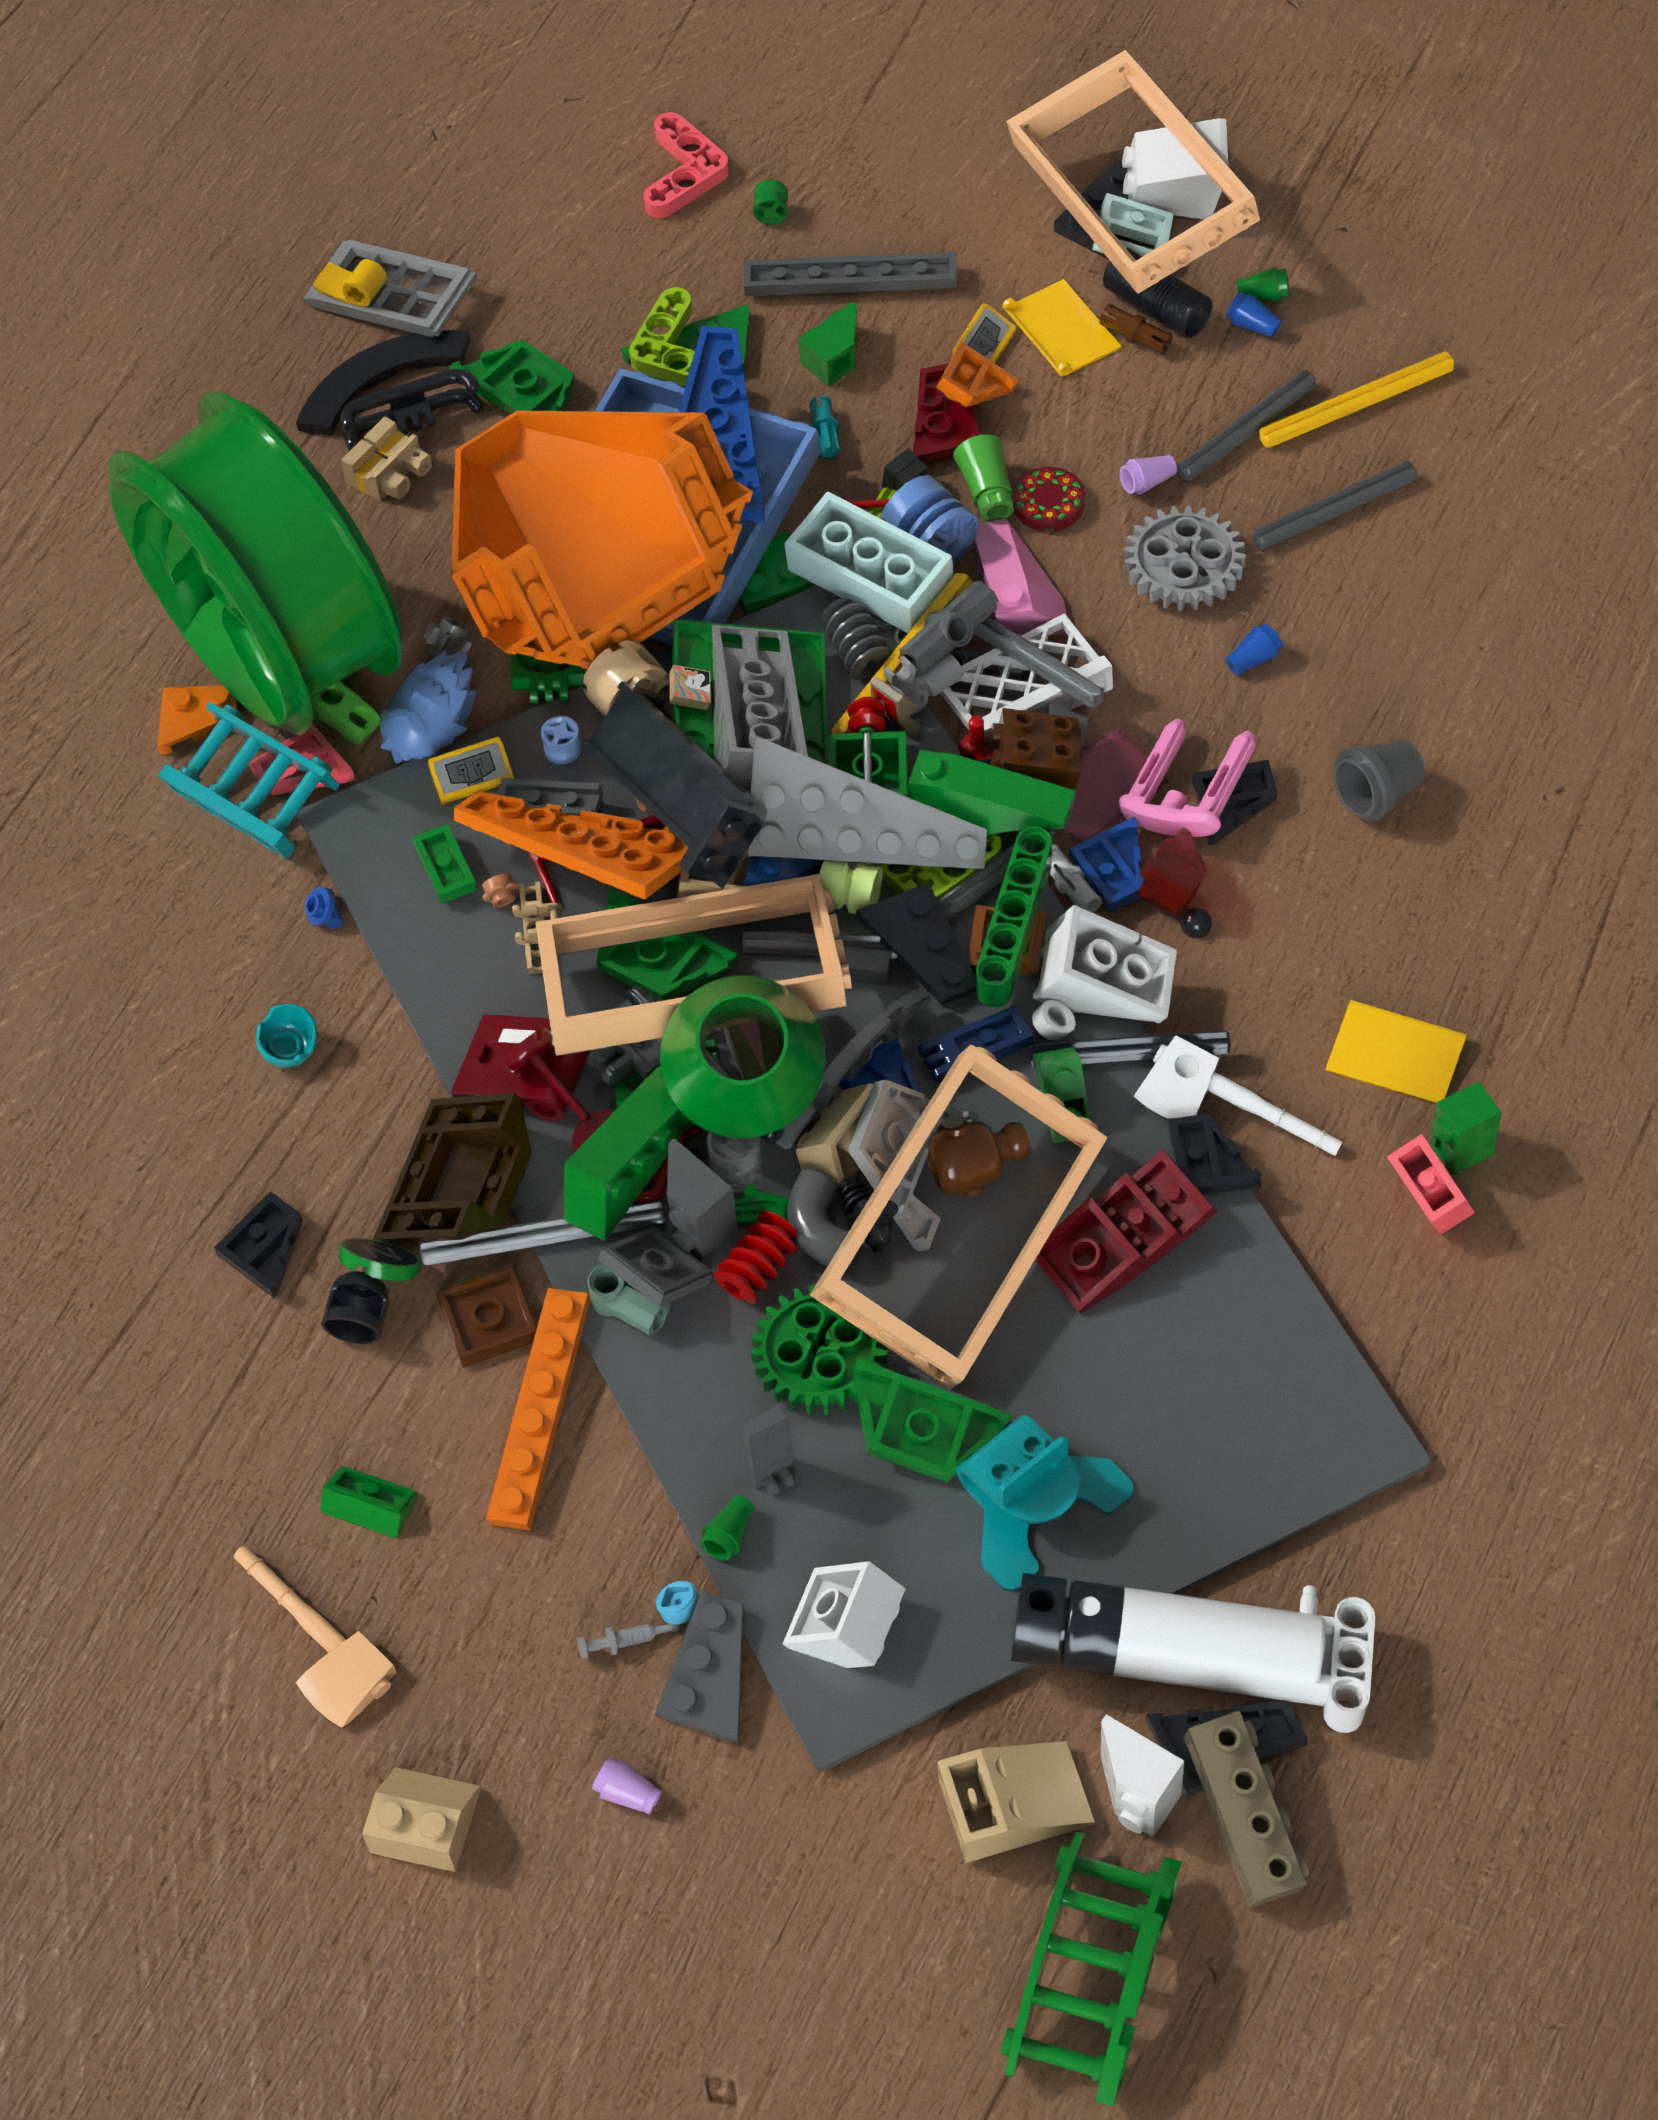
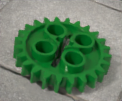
(786, 1337)

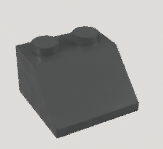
(698, 1203)

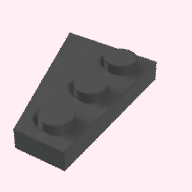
(706, 1675)

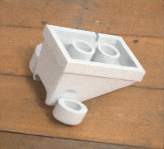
(1100, 971)

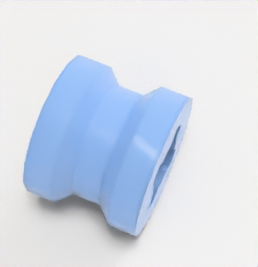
(554, 733)

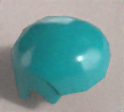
(286, 1035)

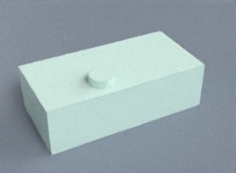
(868, 561)

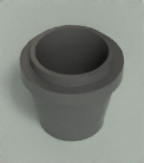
(1377, 777)

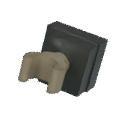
(902, 470)

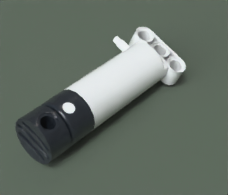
(1202, 1642)

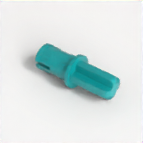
(826, 426)

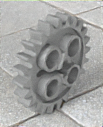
(1184, 558)

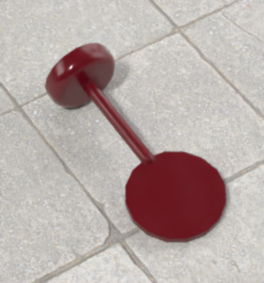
(530, 1053)

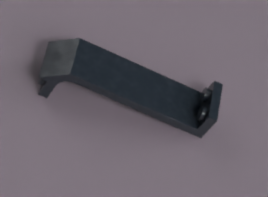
(677, 783)

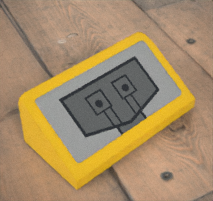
(988, 333)
(469, 770)

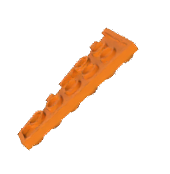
(593, 844)

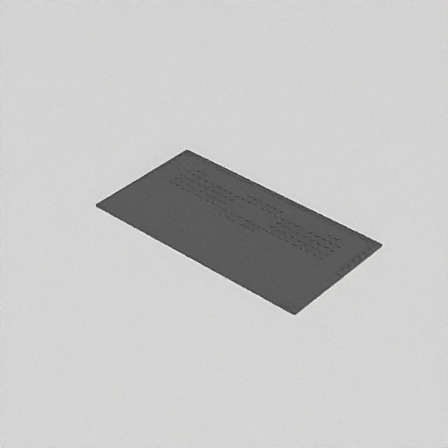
(1199, 1378)

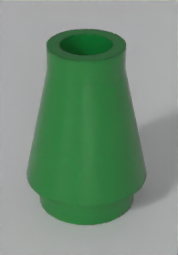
(1266, 285)
(726, 1531)

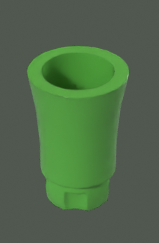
(986, 475)

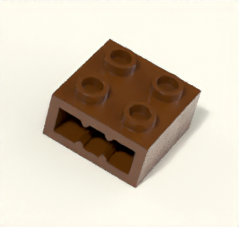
(1038, 746)

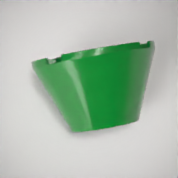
(742, 1106)

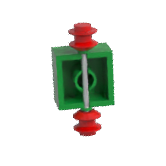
(870, 751)

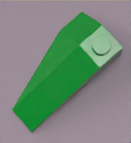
(988, 794)

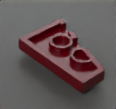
(940, 421)

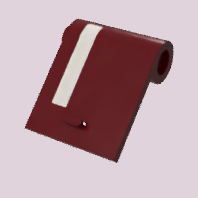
(486, 1075)

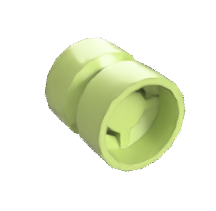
(851, 886)

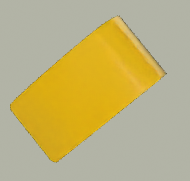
(352, 287)

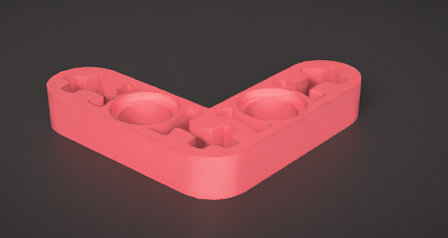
(666, 195)

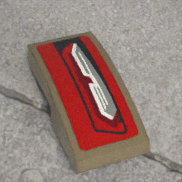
(897, 706)

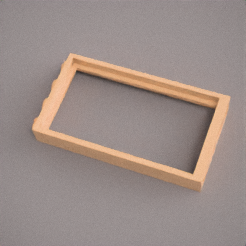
(1089, 93)
(679, 917)

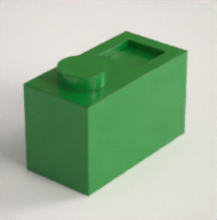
(1465, 1128)

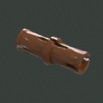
(1136, 329)

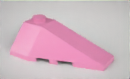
(1015, 576)

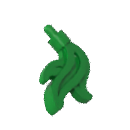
(755, 1202)

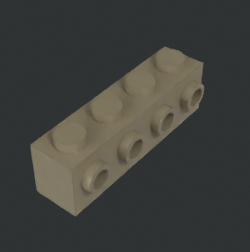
(1245, 1809)

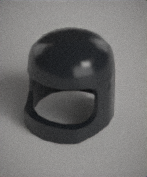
(356, 1308)

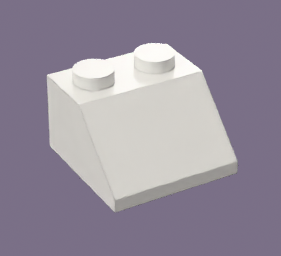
(845, 1614)
(1140, 1777)

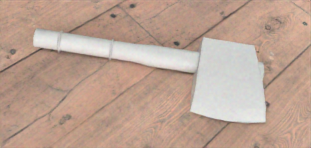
(1185, 1074)

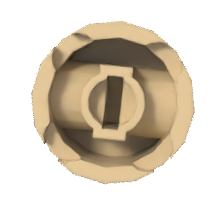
(628, 664)

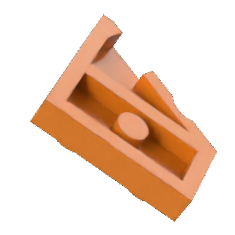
(974, 378)
(186, 715)

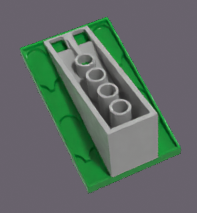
(760, 686)

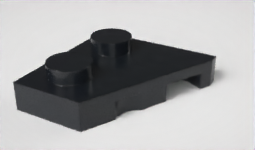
(1250, 796)
(1209, 1156)
(263, 1243)

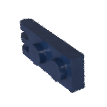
(997, 1033)

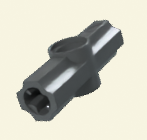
(950, 627)

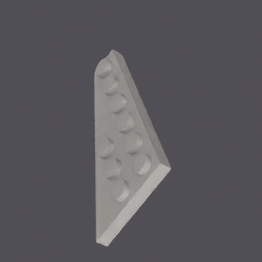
(840, 817)

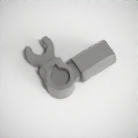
(930, 684)

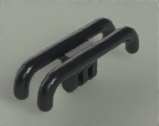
(410, 404)

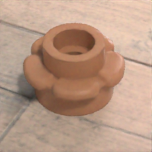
(500, 890)

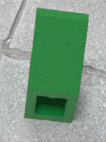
(831, 346)
(1062, 1076)

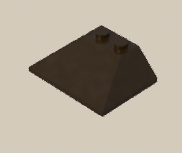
(459, 1170)

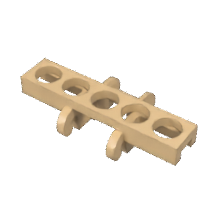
(529, 909)

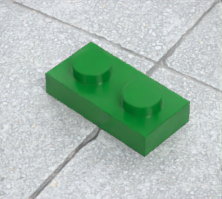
(444, 863)

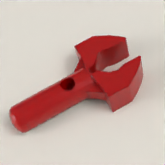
(973, 744)

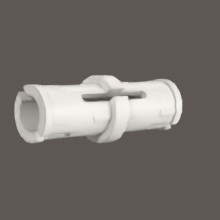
(1071, 880)

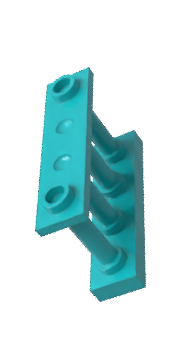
(244, 815)

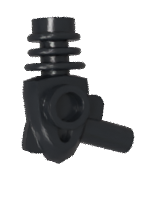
(854, 1198)

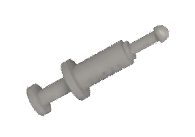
(623, 1638)

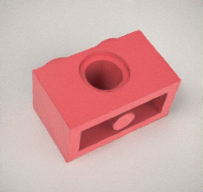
(1430, 1184)

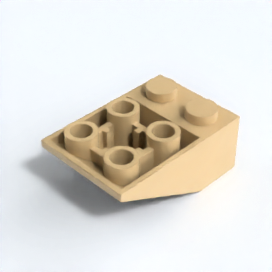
(1012, 1796)

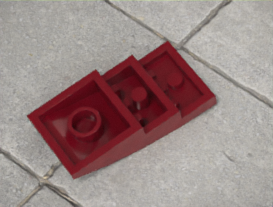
(1123, 1231)

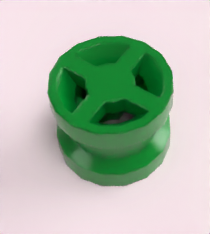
(770, 202)

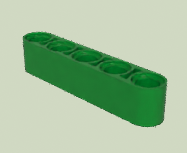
(1014, 931)

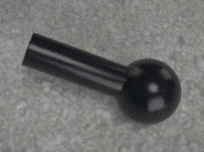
(1193, 921)

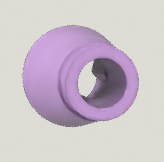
(1145, 473)
(626, 1786)

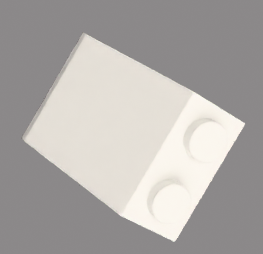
(1168, 176)

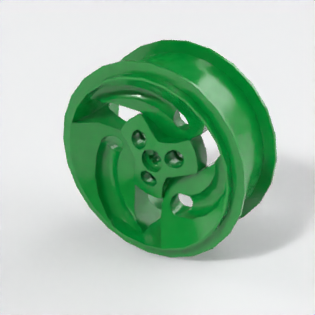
(256, 562)

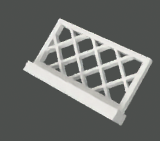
(1036, 695)

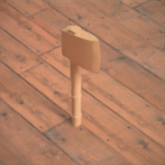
(350, 1672)

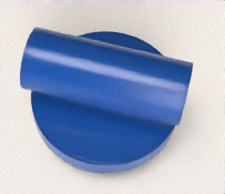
(323, 908)

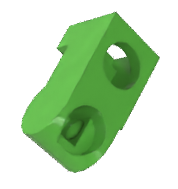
(345, 713)

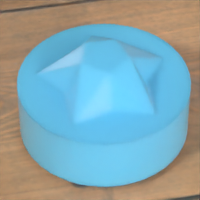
(677, 1602)

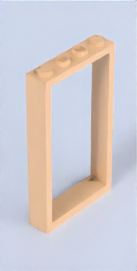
(885, 1326)

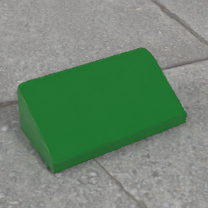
(367, 1501)

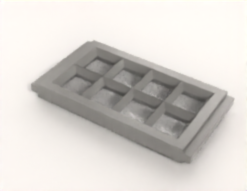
(415, 297)

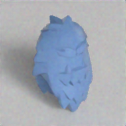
(428, 708)

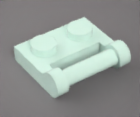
(1135, 222)

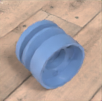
(933, 515)

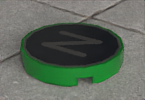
(380, 1259)

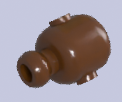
(972, 1155)

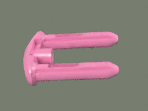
(1174, 812)

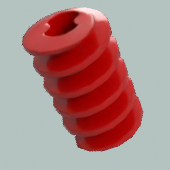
(755, 1257)

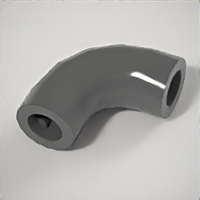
(809, 1216)

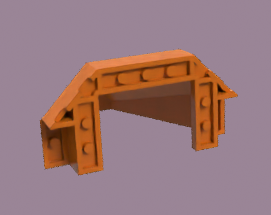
(590, 527)

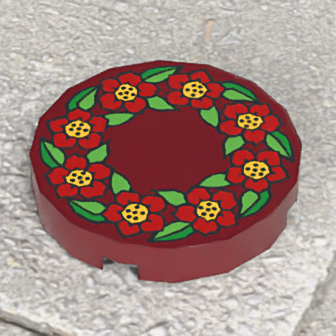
(1048, 498)

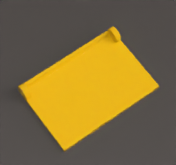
(1062, 327)
(1396, 1052)

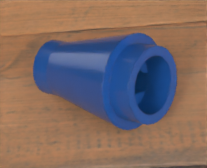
(1251, 314)
(1256, 648)

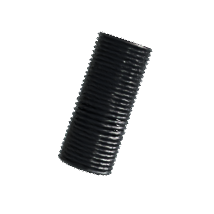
(1168, 301)

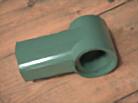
(624, 1301)

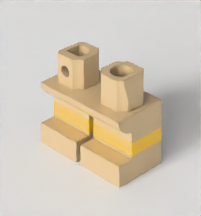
(384, 460)

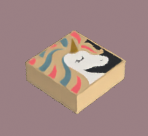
(690, 687)

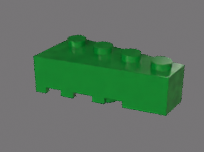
(621, 1158)

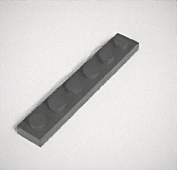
(850, 274)

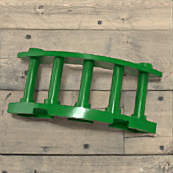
(1132, 1966)

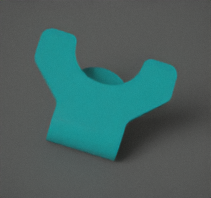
(1033, 1480)

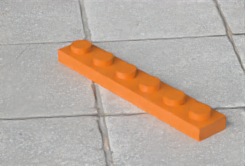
(538, 1409)

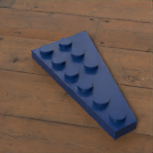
(719, 390)

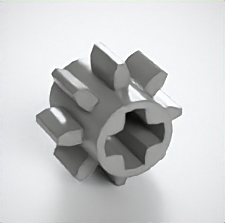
(447, 637)

